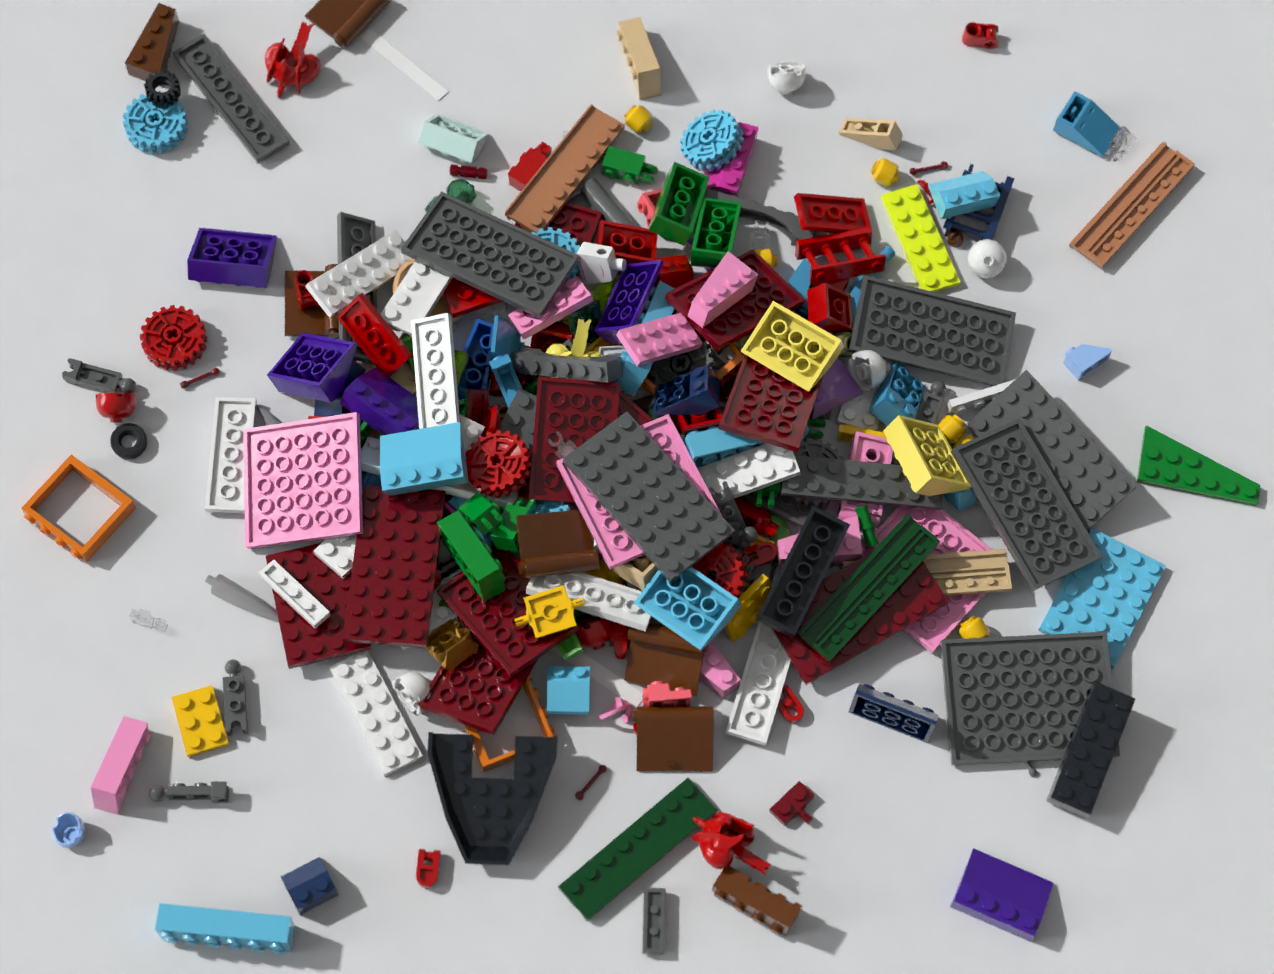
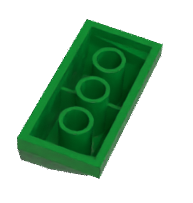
(715, 231)

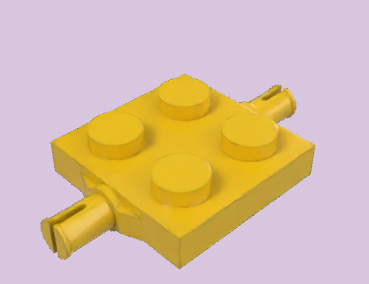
(550, 611)

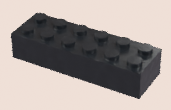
(802, 572)
(1090, 750)

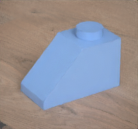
(1085, 359)

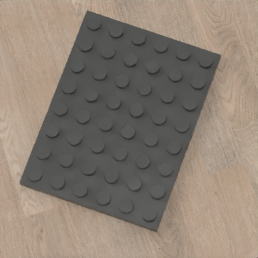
(1019, 694)

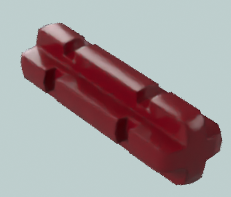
(468, 171)

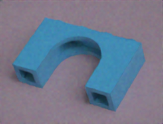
(800, 283)

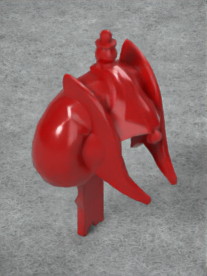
(292, 67)
(725, 838)

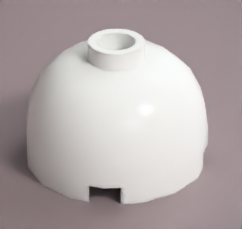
(786, 76)
(987, 258)
(867, 368)
(412, 689)

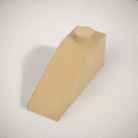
(873, 132)

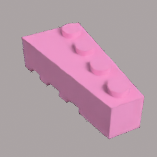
(722, 290)
(848, 550)
(718, 673)
(119, 765)

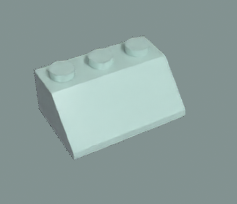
(452, 138)

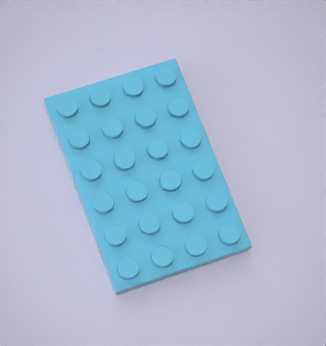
(1105, 594)

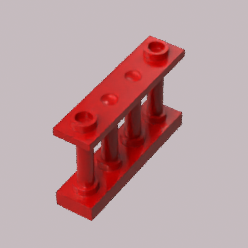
(836, 243)

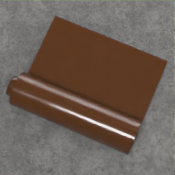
(345, 18)
(311, 319)
(555, 544)
(663, 657)
(674, 738)

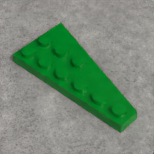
(1180, 468)

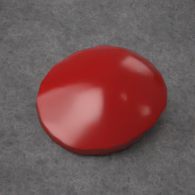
(492, 421)

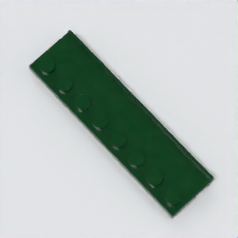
(868, 588)
(636, 849)

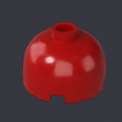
(115, 405)
(594, 632)

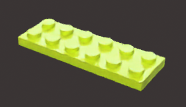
(920, 239)

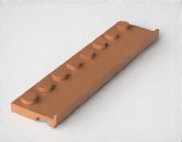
(564, 170)
(1131, 205)

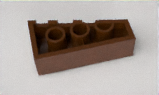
(154, 44)
(756, 900)

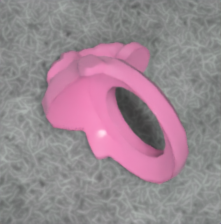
(619, 705)

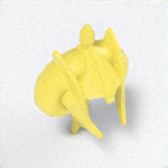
(578, 346)

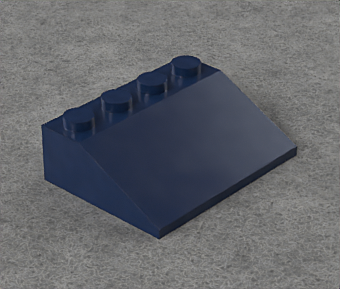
(893, 713)

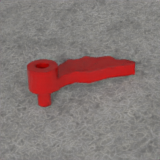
(924, 185)

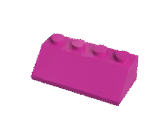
(731, 175)

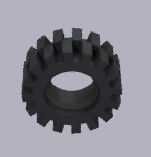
(162, 79)

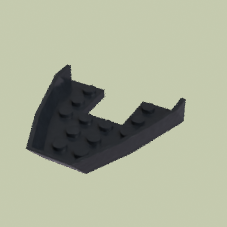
(489, 813)

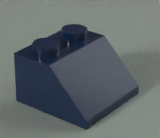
(309, 885)

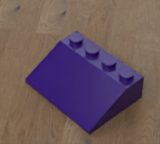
(231, 257)
(627, 299)
(314, 367)
(382, 403)
(1002, 895)

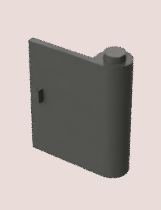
(596, 198)

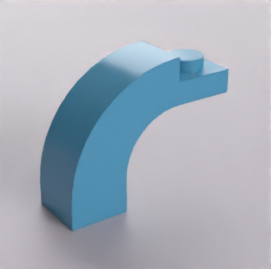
(506, 377)

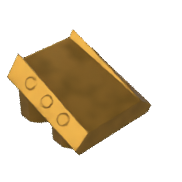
(451, 644)

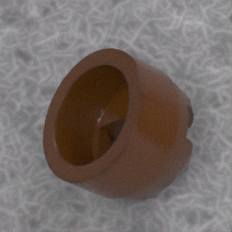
(958, 241)

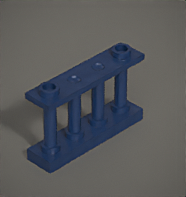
(991, 220)

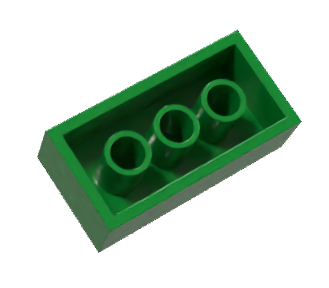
(679, 203)
(472, 555)

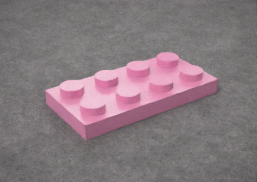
(568, 299)
(659, 339)

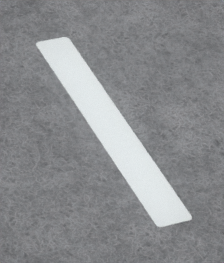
(403, 64)
(606, 678)

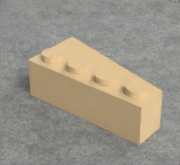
(640, 58)

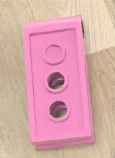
(861, 447)

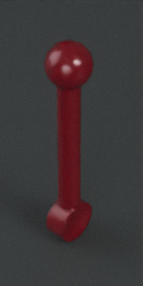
(943, 166)
(184, 384)
(580, 794)

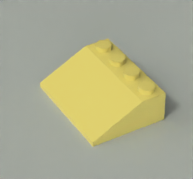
(792, 347)
(925, 456)

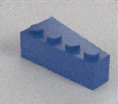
(478, 366)

